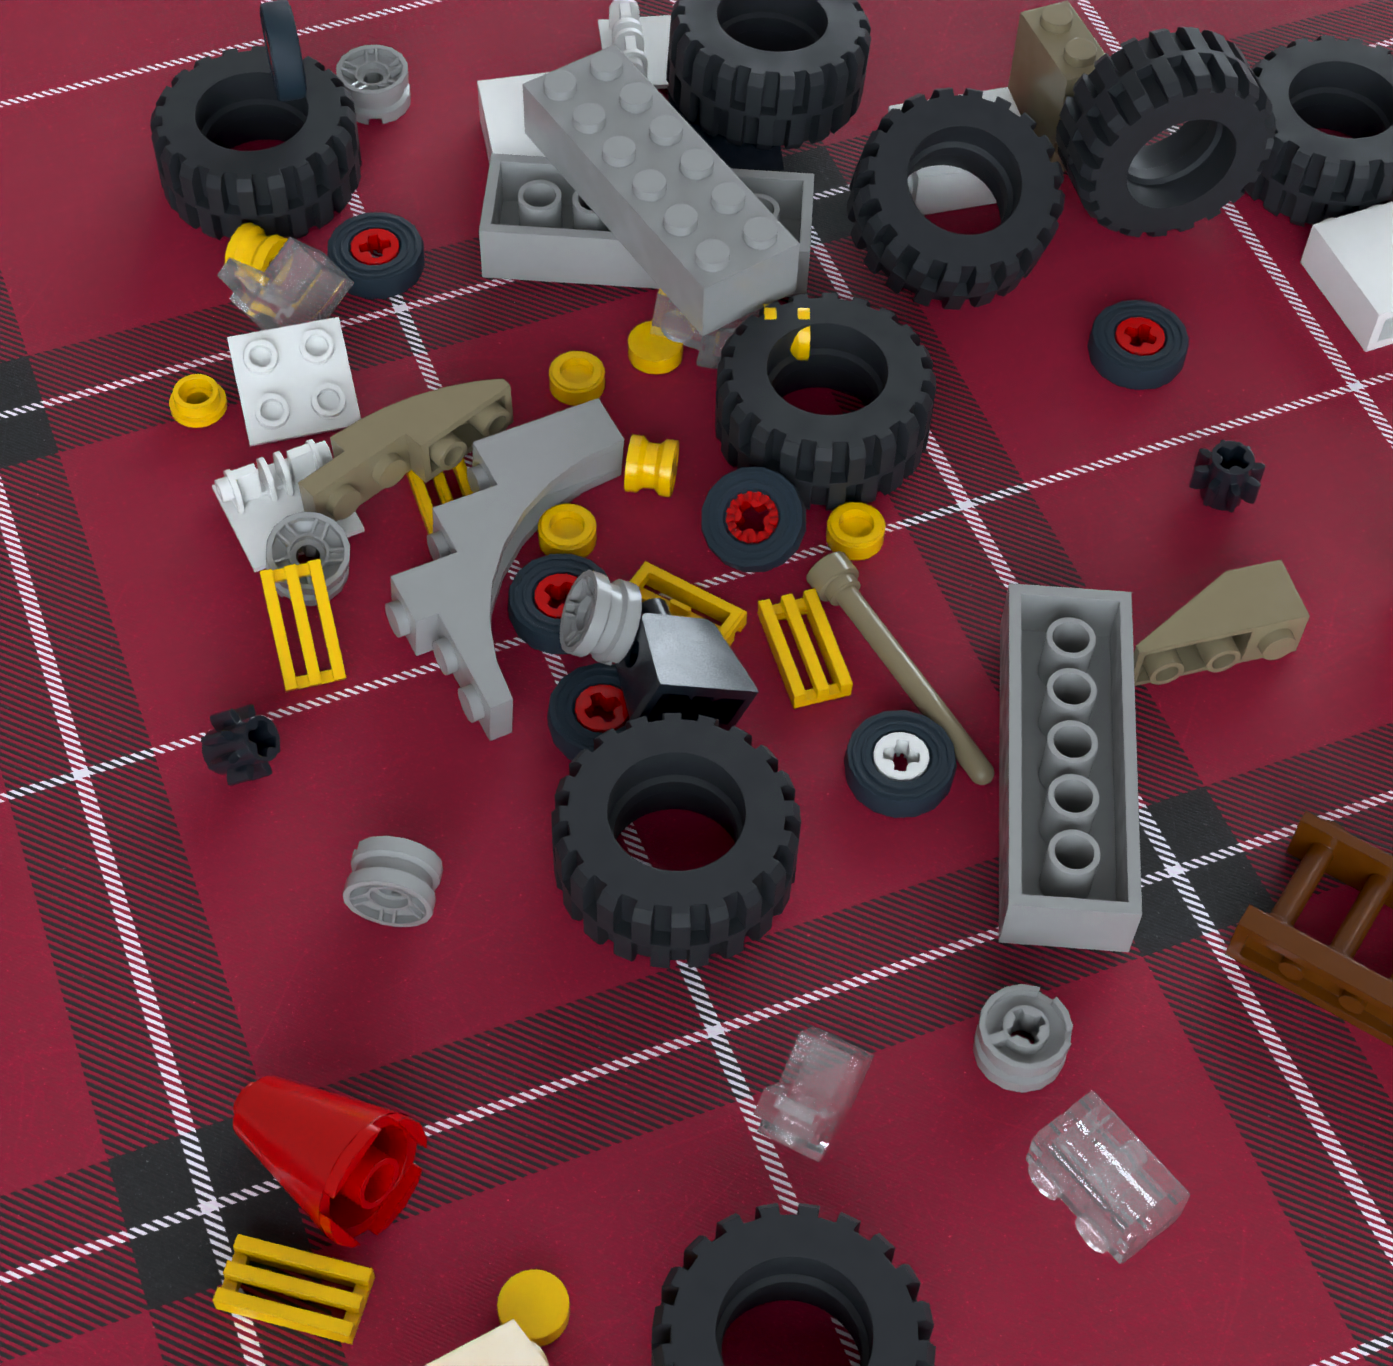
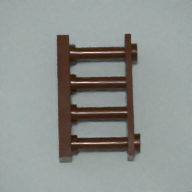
(1304, 965)

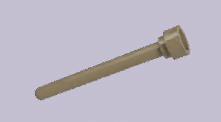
(837, 582)

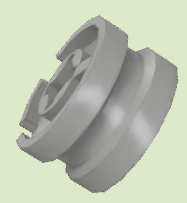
(376, 82)
(316, 537)
(600, 617)
(393, 881)
(1013, 1060)

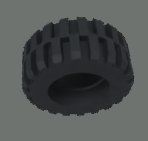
(768, 67)
(1335, 89)
(1138, 96)
(983, 141)
(277, 187)
(850, 351)
(680, 768)
(793, 1261)

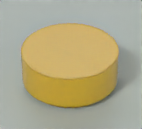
(653, 352)
(576, 377)
(567, 530)
(855, 530)
(537, 1305)

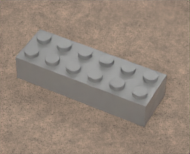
(660, 189)
(546, 232)
(1068, 770)

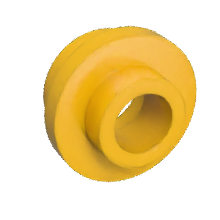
(197, 401)

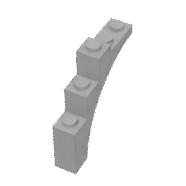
(478, 536)

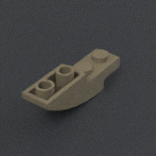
(416, 434)

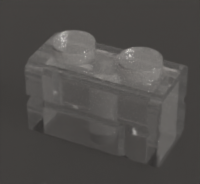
(1105, 1178)

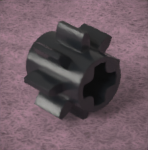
(1227, 475)
(240, 745)

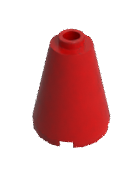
(332, 1153)

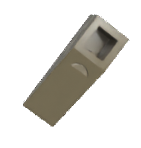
(1232, 621)

